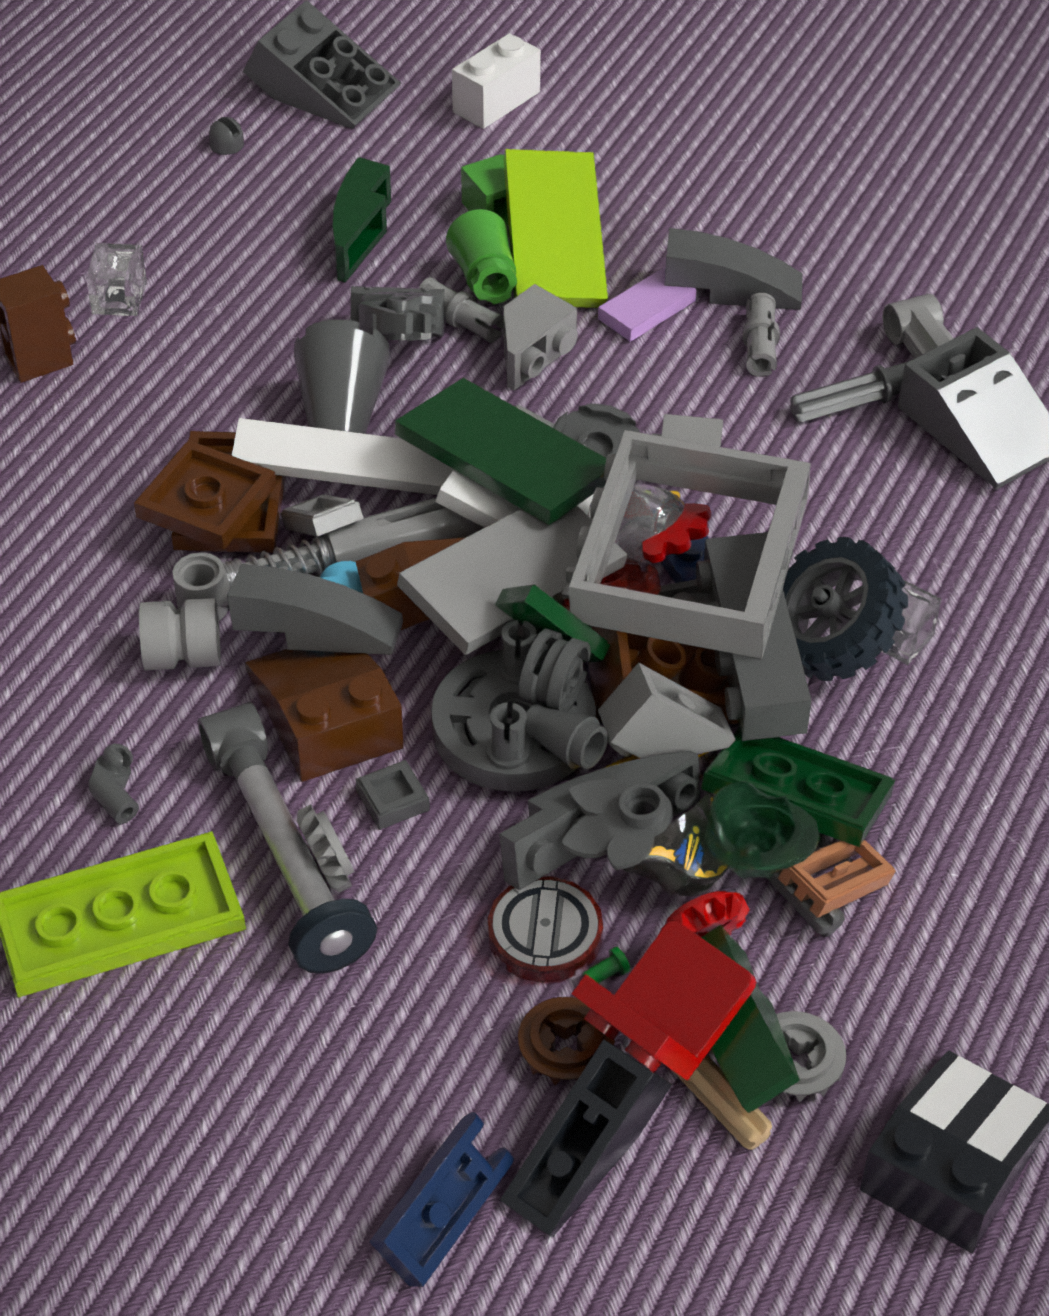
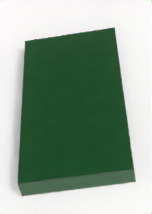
(504, 450)

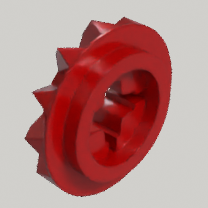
(710, 911)

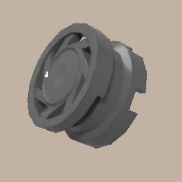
(554, 671)

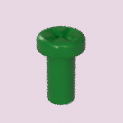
(615, 963)

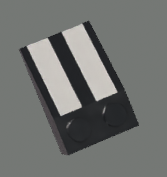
(955, 1149)

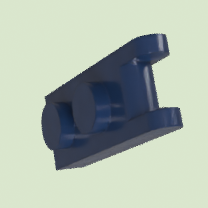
(440, 1204)

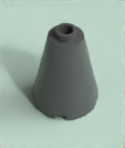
(340, 374)

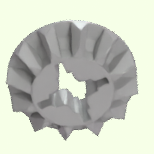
(325, 847)
(824, 1048)

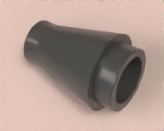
(569, 736)

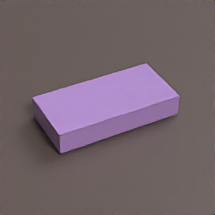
(644, 306)

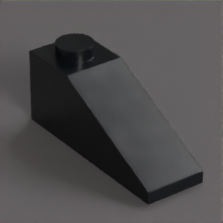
(585, 1137)

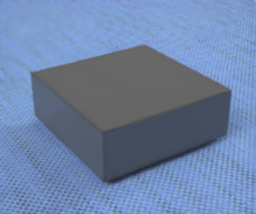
(392, 794)

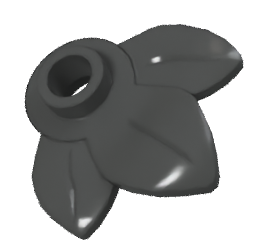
(614, 821)

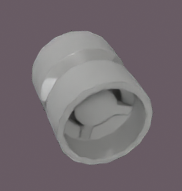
(179, 634)

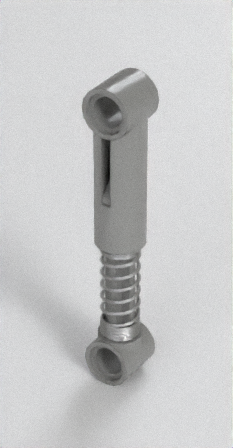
(208, 577)

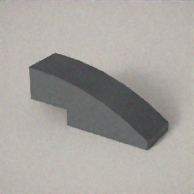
(729, 270)
(311, 612)

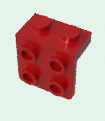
(671, 1001)

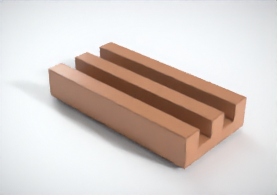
(842, 884)

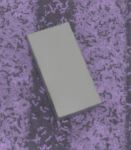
(321, 515)

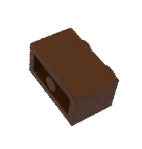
(34, 324)

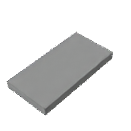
(465, 579)

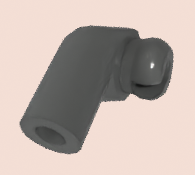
(109, 783)

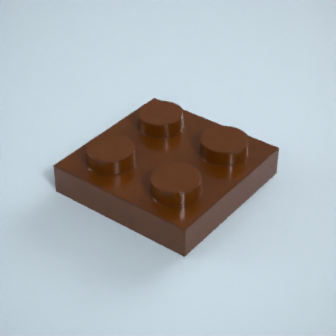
(205, 494)

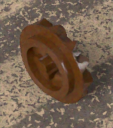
(538, 1037)

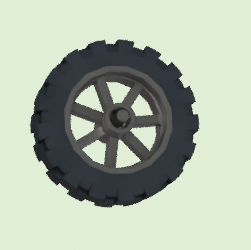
(854, 634)

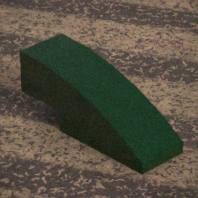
(360, 214)
(753, 1044)

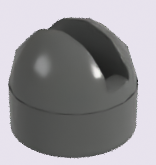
(226, 136)

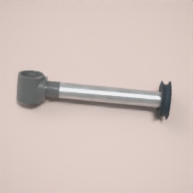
(331, 930)

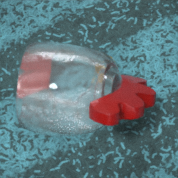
(659, 525)

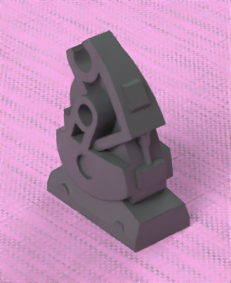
(399, 312)

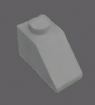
(659, 717)

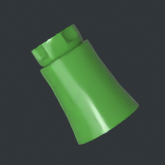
(482, 250)

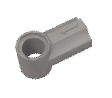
(916, 324)

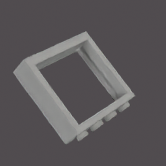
(705, 470)

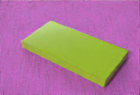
(556, 224)
(117, 913)

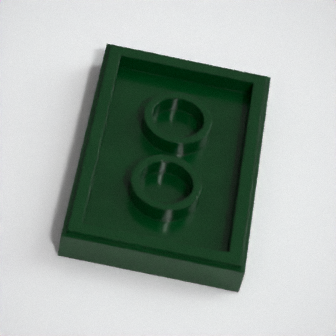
(831, 790)

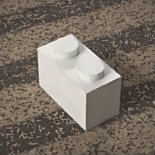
(496, 80)

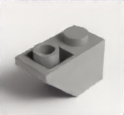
(536, 333)

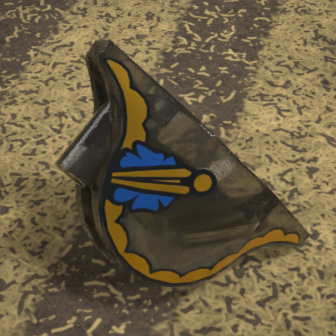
(682, 856)

